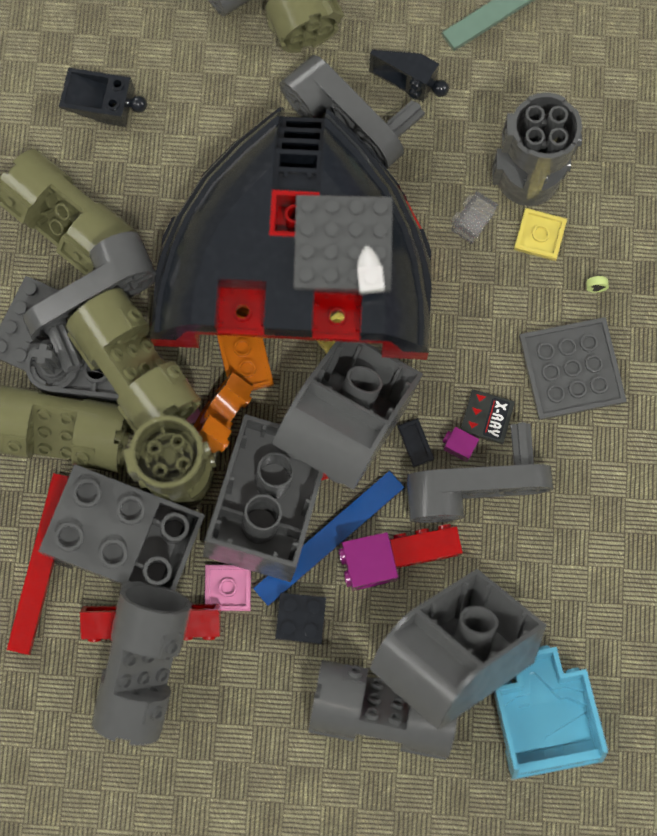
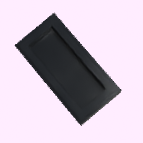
(415, 443)

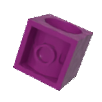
(368, 562)

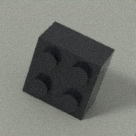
(300, 618)

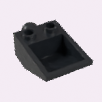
(409, 72)
(94, 93)

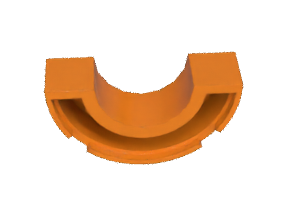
(216, 417)

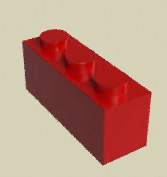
(426, 546)

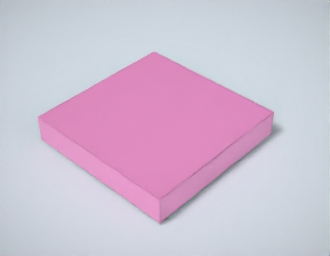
(228, 587)

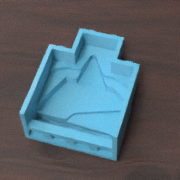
(549, 718)

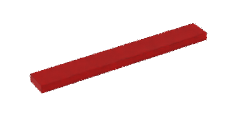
(37, 578)

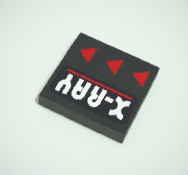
(487, 416)

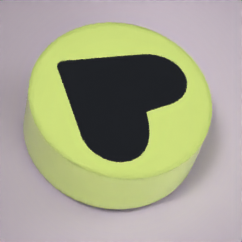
(597, 284)

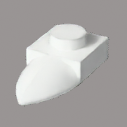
(369, 272)

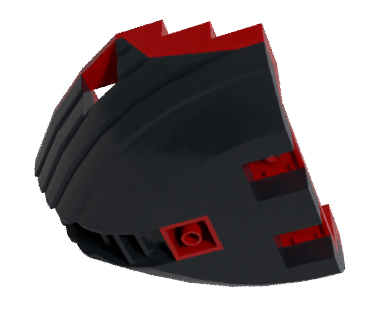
(238, 246)

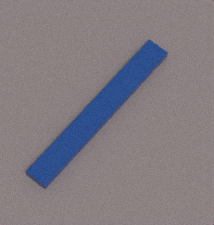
(334, 534)

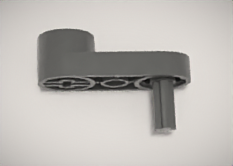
(318, 87)
(118, 263)
(73, 384)
(439, 493)

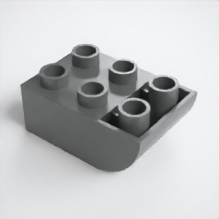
(347, 411)
(120, 531)
(458, 648)

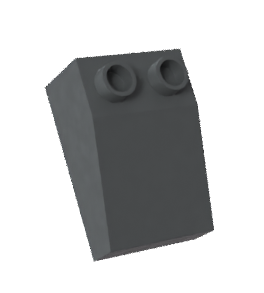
(262, 505)

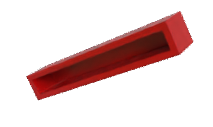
(203, 622)

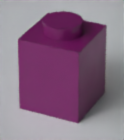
(460, 444)

